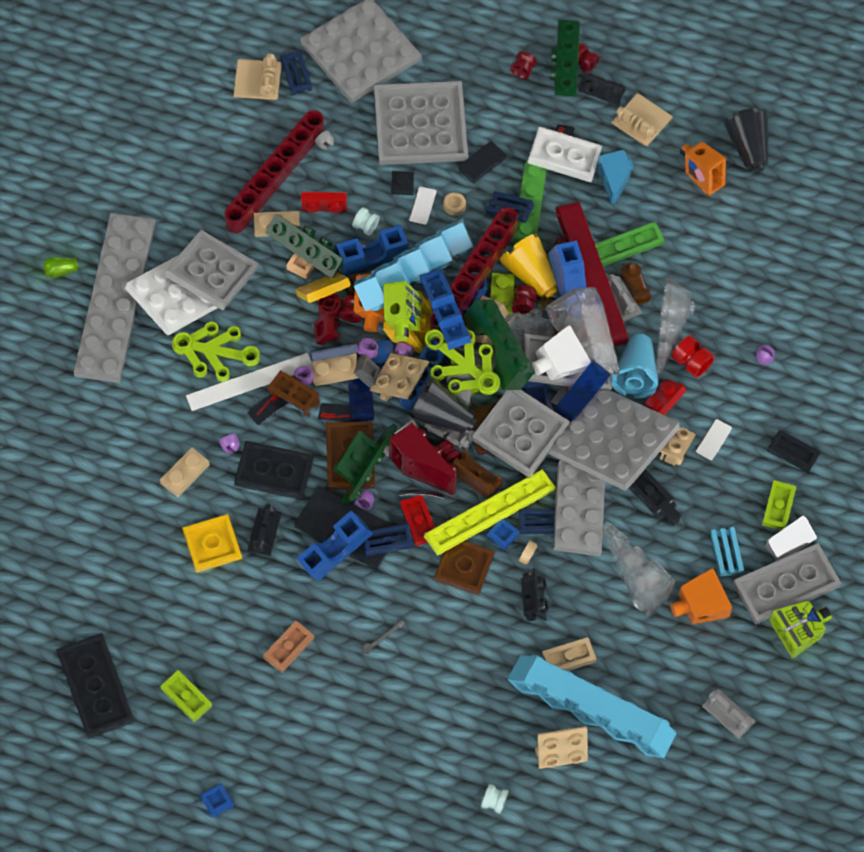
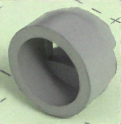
(324, 139)

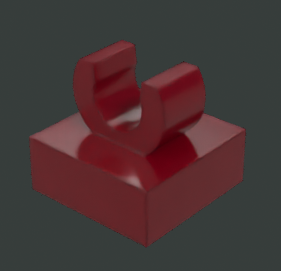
(325, 329)

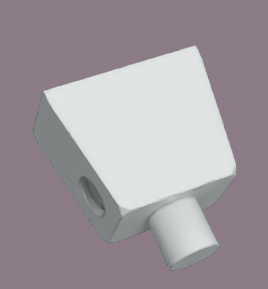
(561, 356)

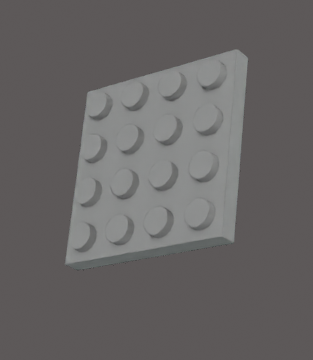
(360, 49)
(420, 123)
(614, 439)

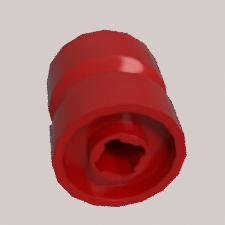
(695, 358)

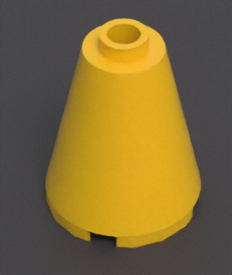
(531, 266)

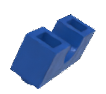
(366, 256)
(323, 557)

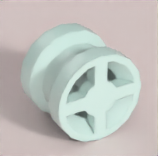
(366, 221)
(494, 798)

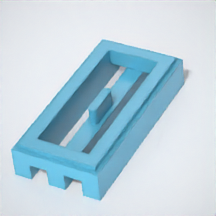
(723, 534)

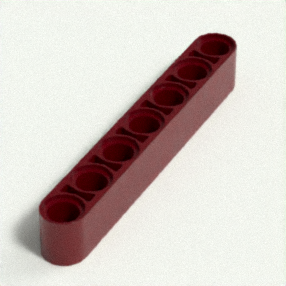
(273, 180)
(575, 228)
(480, 264)

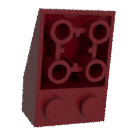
(421, 460)

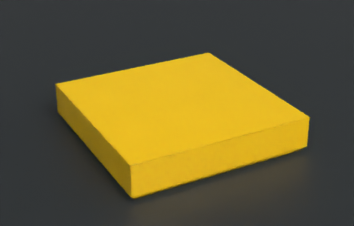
(322, 287)
(212, 543)

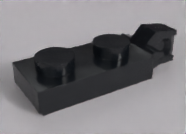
(655, 497)

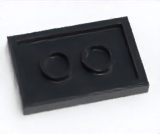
(274, 470)

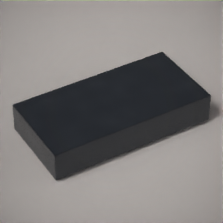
(482, 162)
(794, 451)

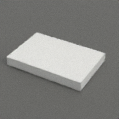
(564, 154)

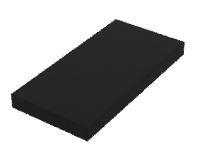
(326, 510)
(95, 685)

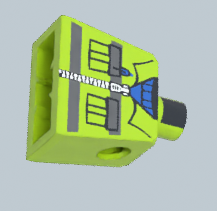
(402, 308)
(799, 626)

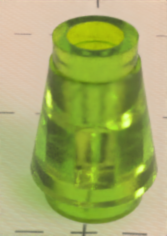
(59, 266)

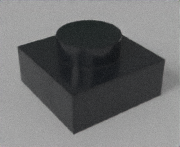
(402, 183)

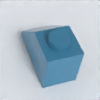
(615, 173)

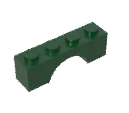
(511, 362)

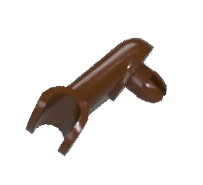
(633, 278)

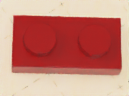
(324, 201)
(665, 396)
(418, 517)

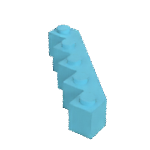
(410, 264)
(592, 705)

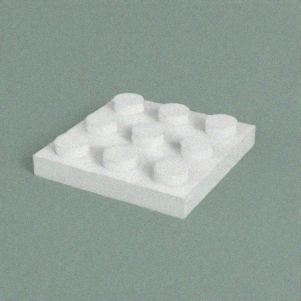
(167, 301)

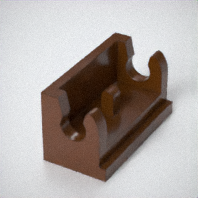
(294, 392)
(477, 476)

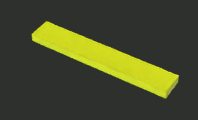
(489, 512)

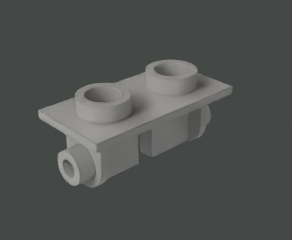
(624, 300)
(461, 440)
(728, 713)

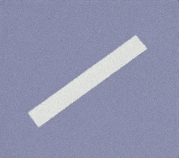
(245, 382)

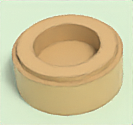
(454, 204)
(528, 552)

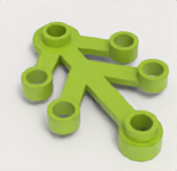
(213, 349)
(465, 365)

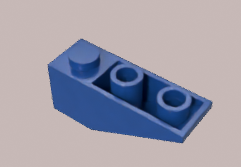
(567, 267)

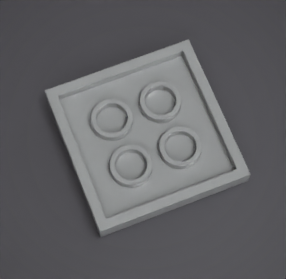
(211, 270)
(520, 431)

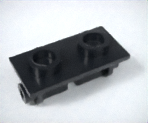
(602, 89)
(264, 530)
(537, 604)

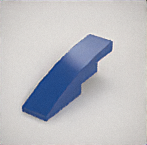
(445, 309)

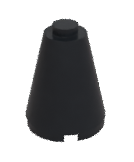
(750, 137)
(442, 408)

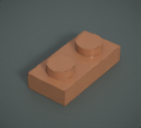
(288, 646)

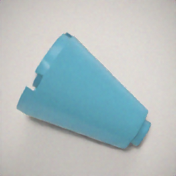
(637, 368)

